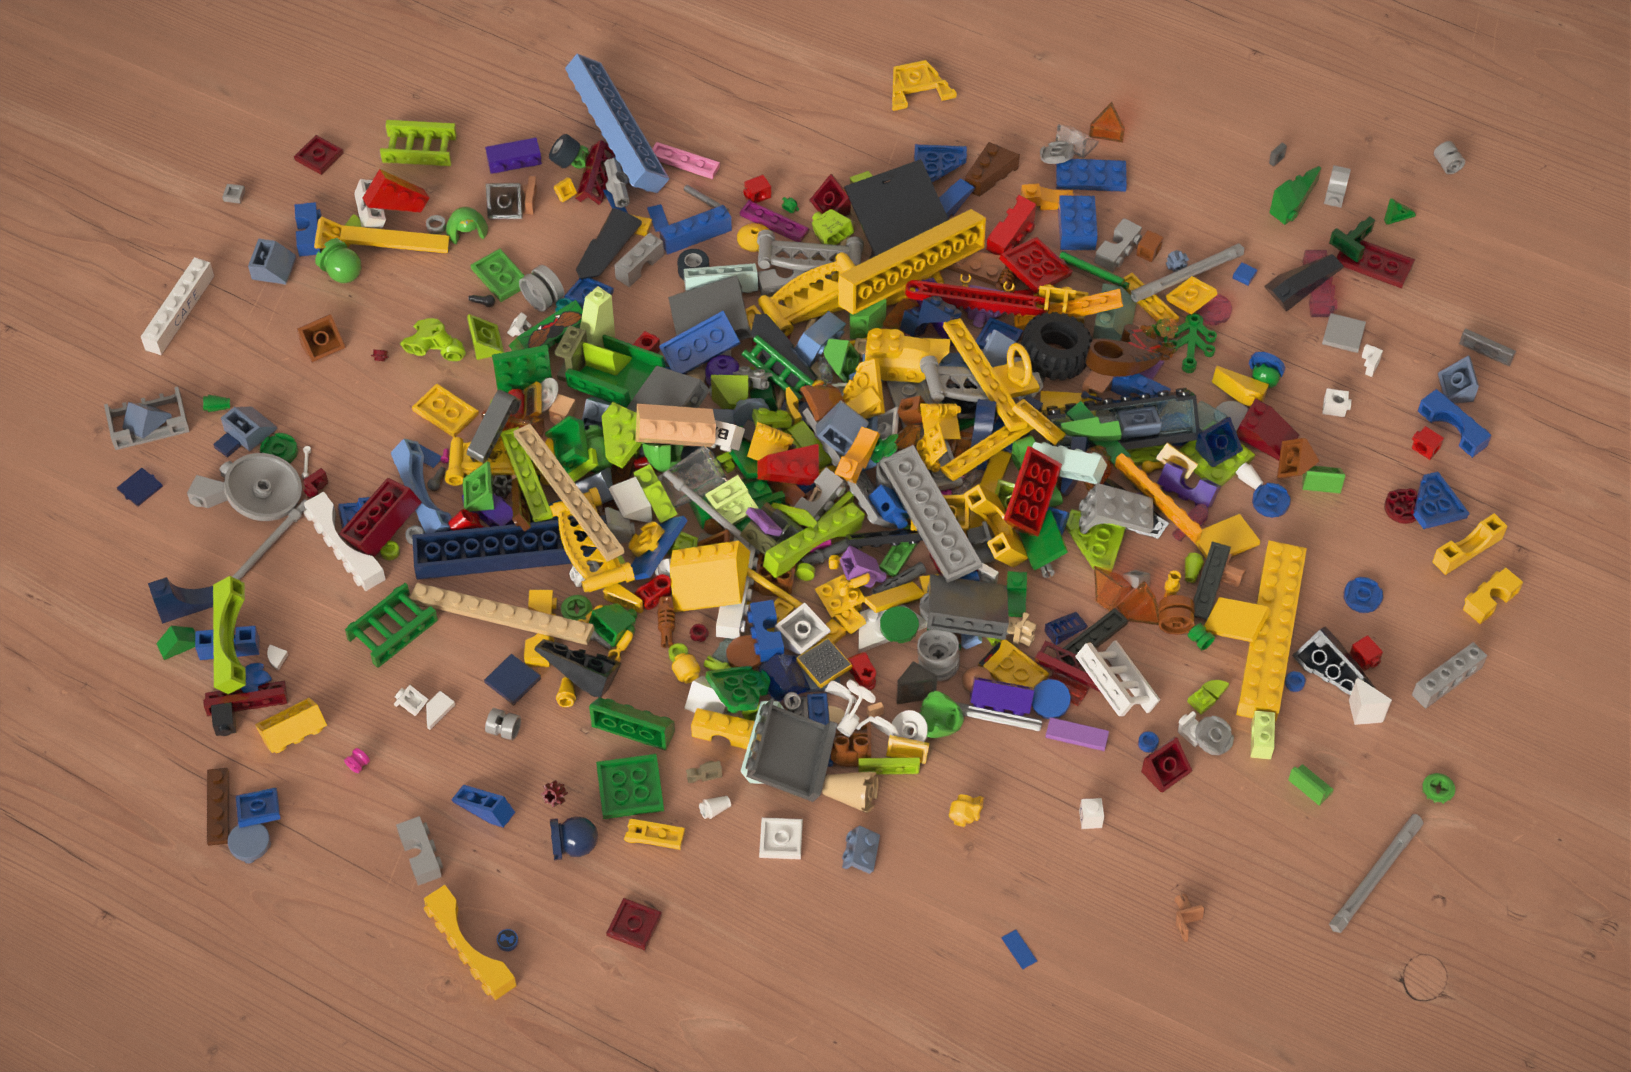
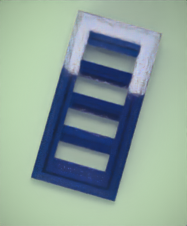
(1056, 638)

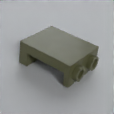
(571, 350)
(756, 536)

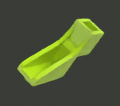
(655, 493)

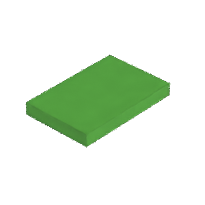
(498, 274)

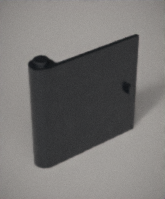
(897, 208)

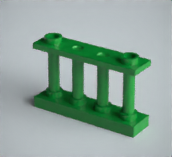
(396, 641)

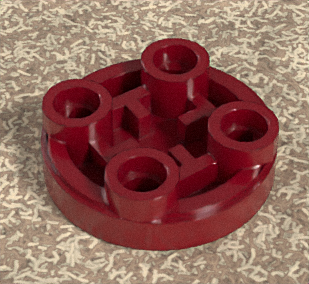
(1401, 505)

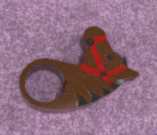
(1128, 356)

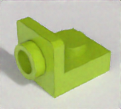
(683, 541)

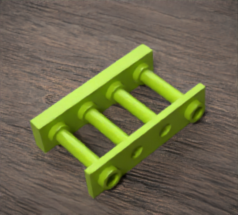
(423, 130)

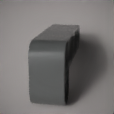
(492, 425)

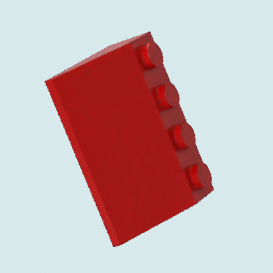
(1032, 492)

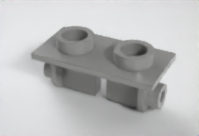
(758, 377)

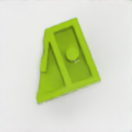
(774, 419)

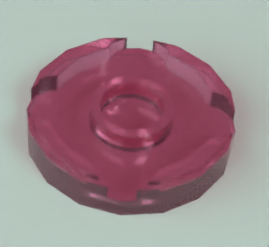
(1216, 310)

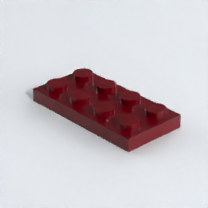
(1380, 264)

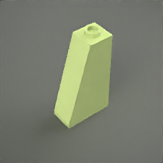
(598, 316)

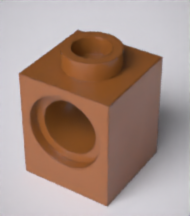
(1149, 246)
(910, 410)

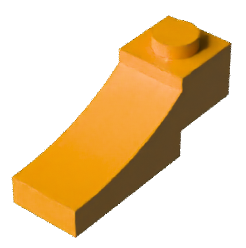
(1043, 197)
(858, 455)

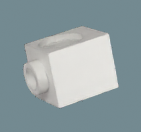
(1336, 402)

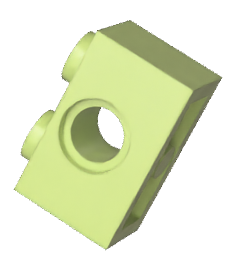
(1262, 734)

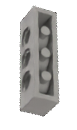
(1449, 675)

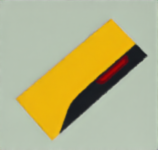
(997, 655)

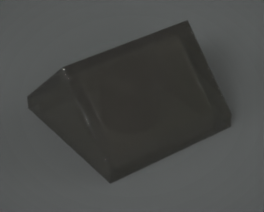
(505, 200)
(915, 684)

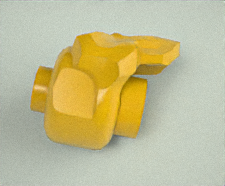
(966, 809)

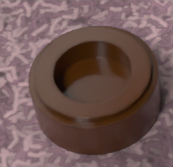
(712, 527)

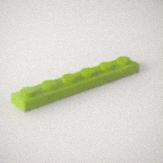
(526, 477)

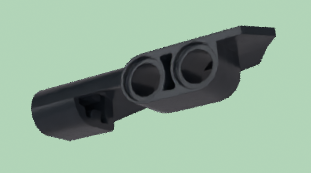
(611, 239)
(770, 332)

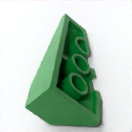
(1292, 195)

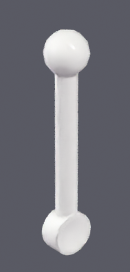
(307, 450)

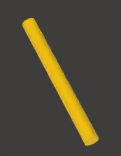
(773, 588)

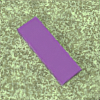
(1077, 734)

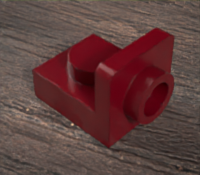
(315, 482)

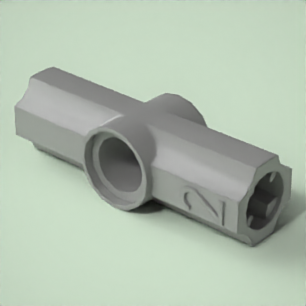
(617, 183)

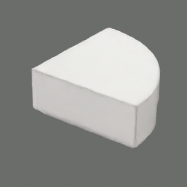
(276, 656)

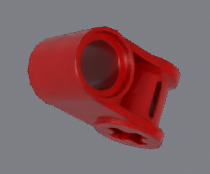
(465, 520)
(652, 591)
(863, 670)

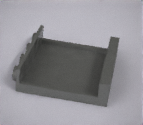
(706, 301)
(670, 389)
(968, 607)
(790, 752)

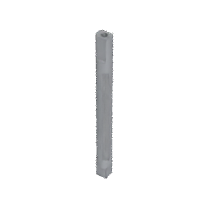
(1185, 273)
(1399, 843)

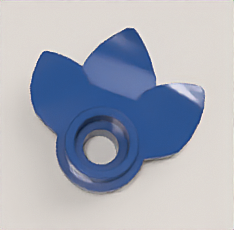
(255, 677)

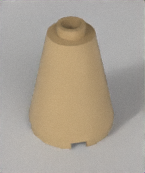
(852, 789)

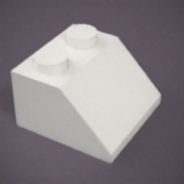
(801, 629)

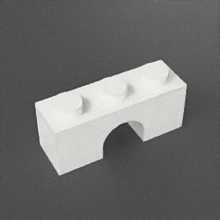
(369, 217)

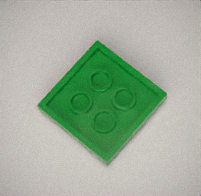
(521, 368)
(630, 786)

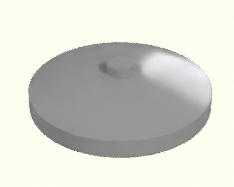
(262, 486)

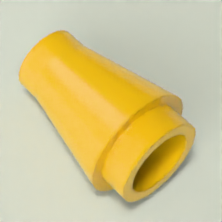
(566, 693)

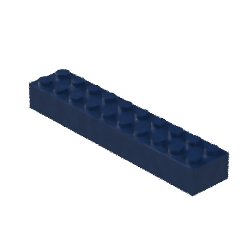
(492, 549)

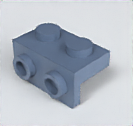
(861, 849)

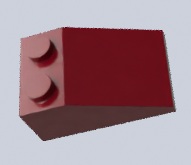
(1265, 429)

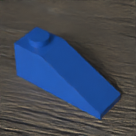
(485, 805)

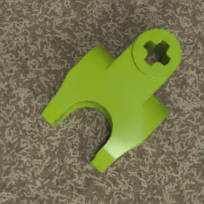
(429, 335)

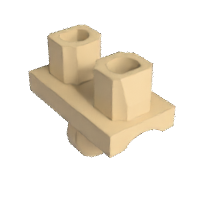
(1022, 630)

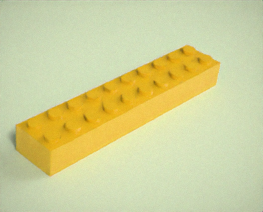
(911, 261)
(1269, 653)

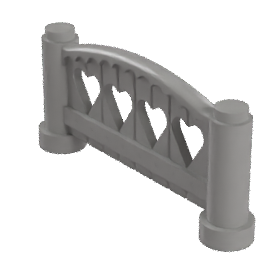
(770, 248)
(938, 376)

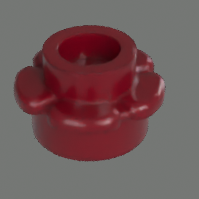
(380, 355)
(698, 628)

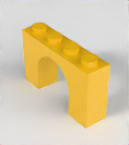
(1006, 544)

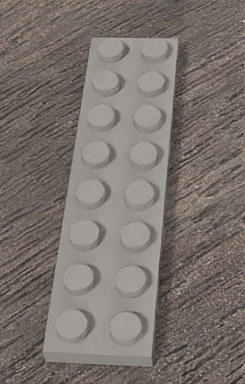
(903, 390)
(863, 486)
(930, 514)

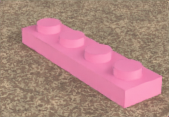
(686, 160)

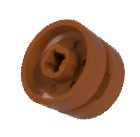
(1176, 614)

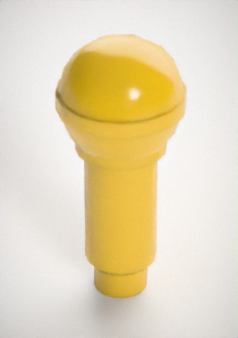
(1148, 466)

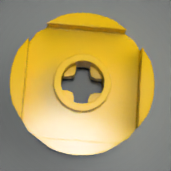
(646, 539)

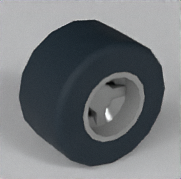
(564, 151)
(691, 259)

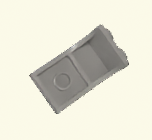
(1116, 507)

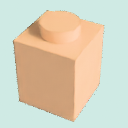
(562, 408)

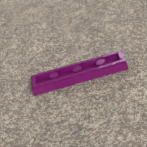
(774, 221)

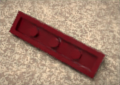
(591, 170)
(1067, 670)
(267, 695)

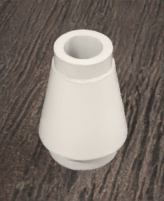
(1249, 475)
(711, 807)

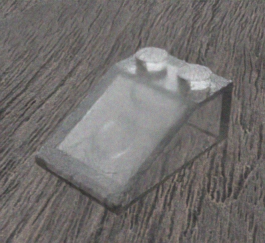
(700, 473)

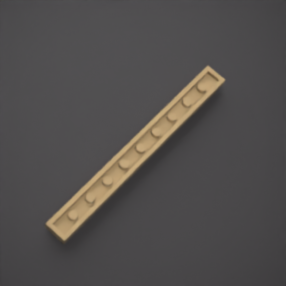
(569, 492)
(502, 613)

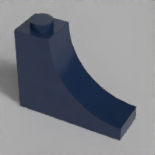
(983, 425)
(176, 602)

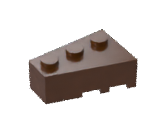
(990, 167)

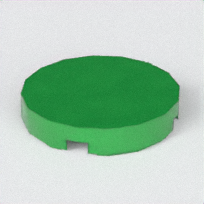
(281, 446)
(899, 624)

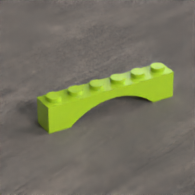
(787, 553)
(227, 601)

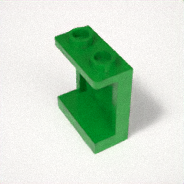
(569, 443)

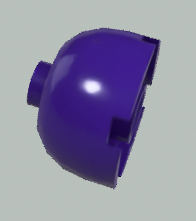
(721, 366)

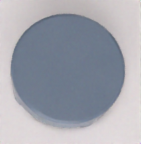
(744, 410)
(249, 842)

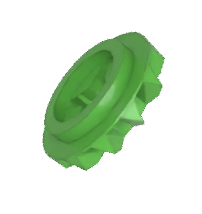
(568, 607)
(1446, 784)

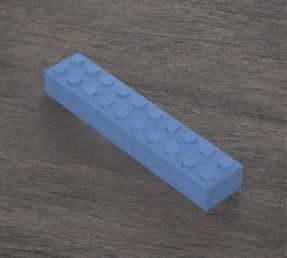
(617, 124)

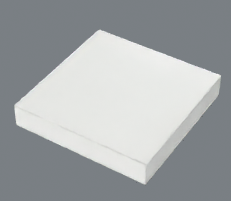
(781, 838)

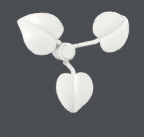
(850, 720)

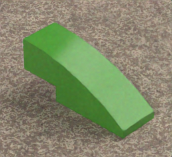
(1093, 429)

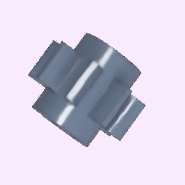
(1177, 261)

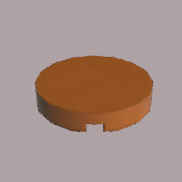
(742, 653)

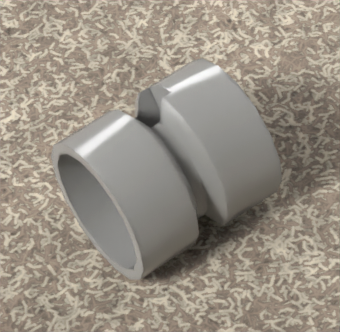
(1449, 157)
(503, 724)

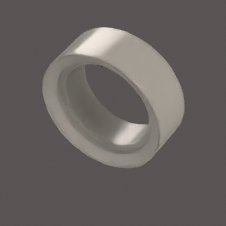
(438, 230)

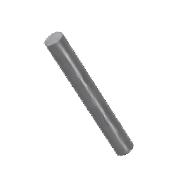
(702, 197)

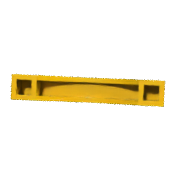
(492, 973)

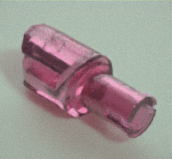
(1197, 514)

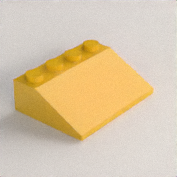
(709, 575)

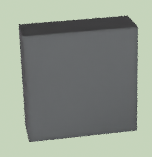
(1278, 154)

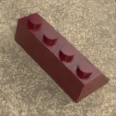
(380, 517)

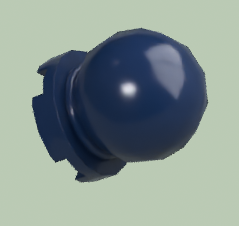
(574, 837)

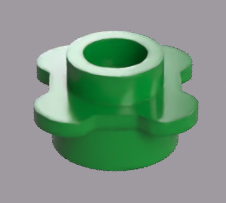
(790, 205)

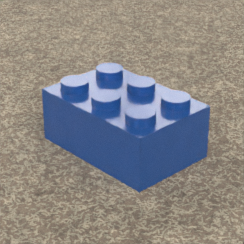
(1077, 222)

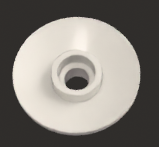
(549, 393)
(910, 719)

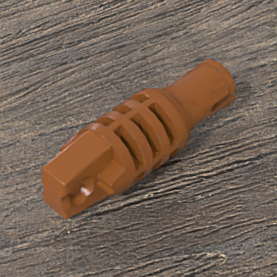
(1006, 275)
(666, 620)

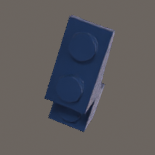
(932, 310)

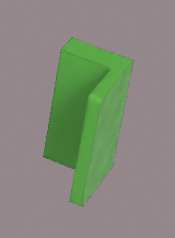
(1310, 784)

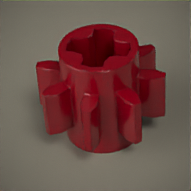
(554, 793)

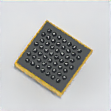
(824, 663)

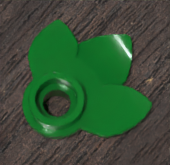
(884, 448)

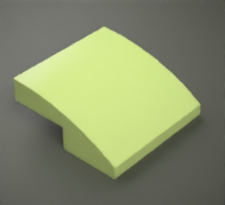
(731, 500)

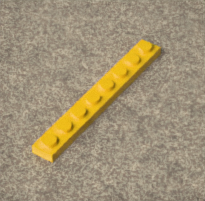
(984, 373)

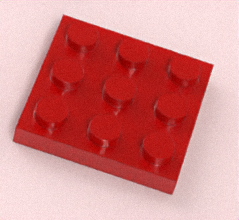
(1035, 264)

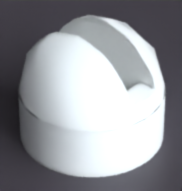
(797, 701)

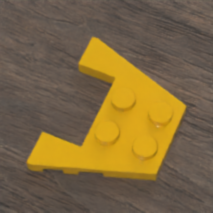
(916, 78)

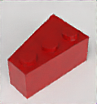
(394, 194)
(1014, 228)
(791, 466)

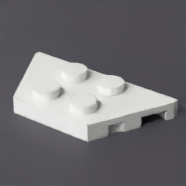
(870, 633)

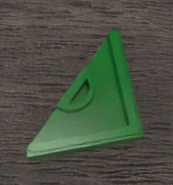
(1397, 212)

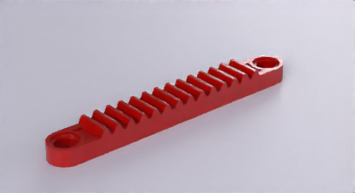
(977, 298)

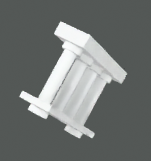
(1109, 685)

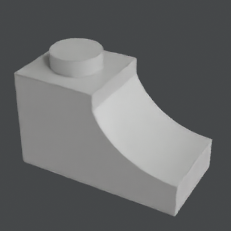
(1337, 186)

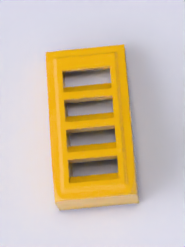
(618, 594)

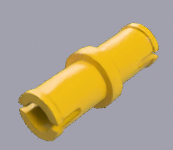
(1172, 585)

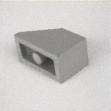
(206, 492)
(619, 526)

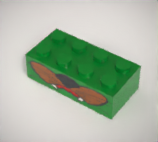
(550, 329)

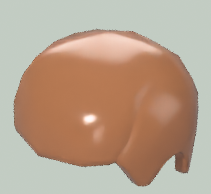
(977, 671)

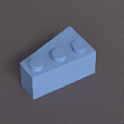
(815, 338)

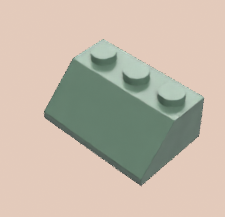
(1111, 323)

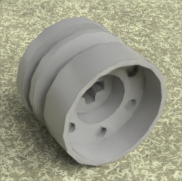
(939, 653)

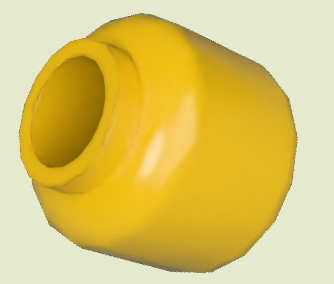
(686, 668)

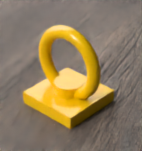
(1017, 376)

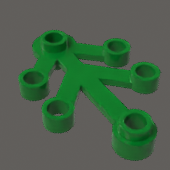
(1194, 322)

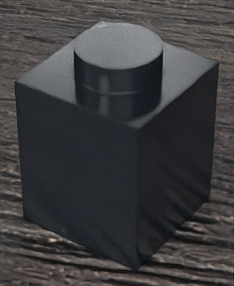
(223, 719)

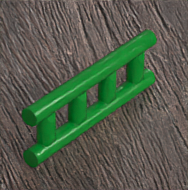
(1092, 269)
(776, 356)

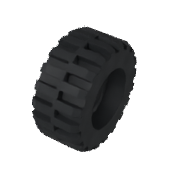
(1062, 331)

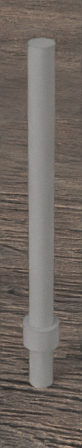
(681, 485)
(293, 516)

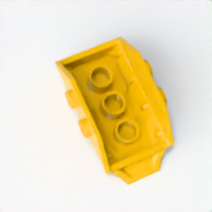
(901, 354)

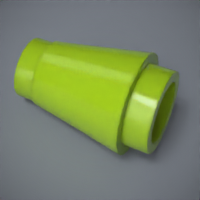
(1193, 565)

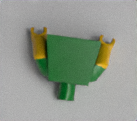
(613, 625)

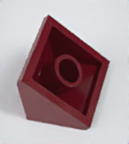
(831, 196)
(1166, 765)

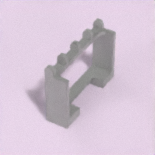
(174, 426)

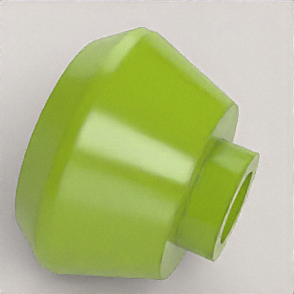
(454, 352)

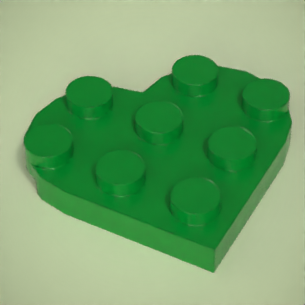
(739, 687)

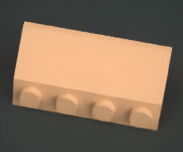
(675, 425)

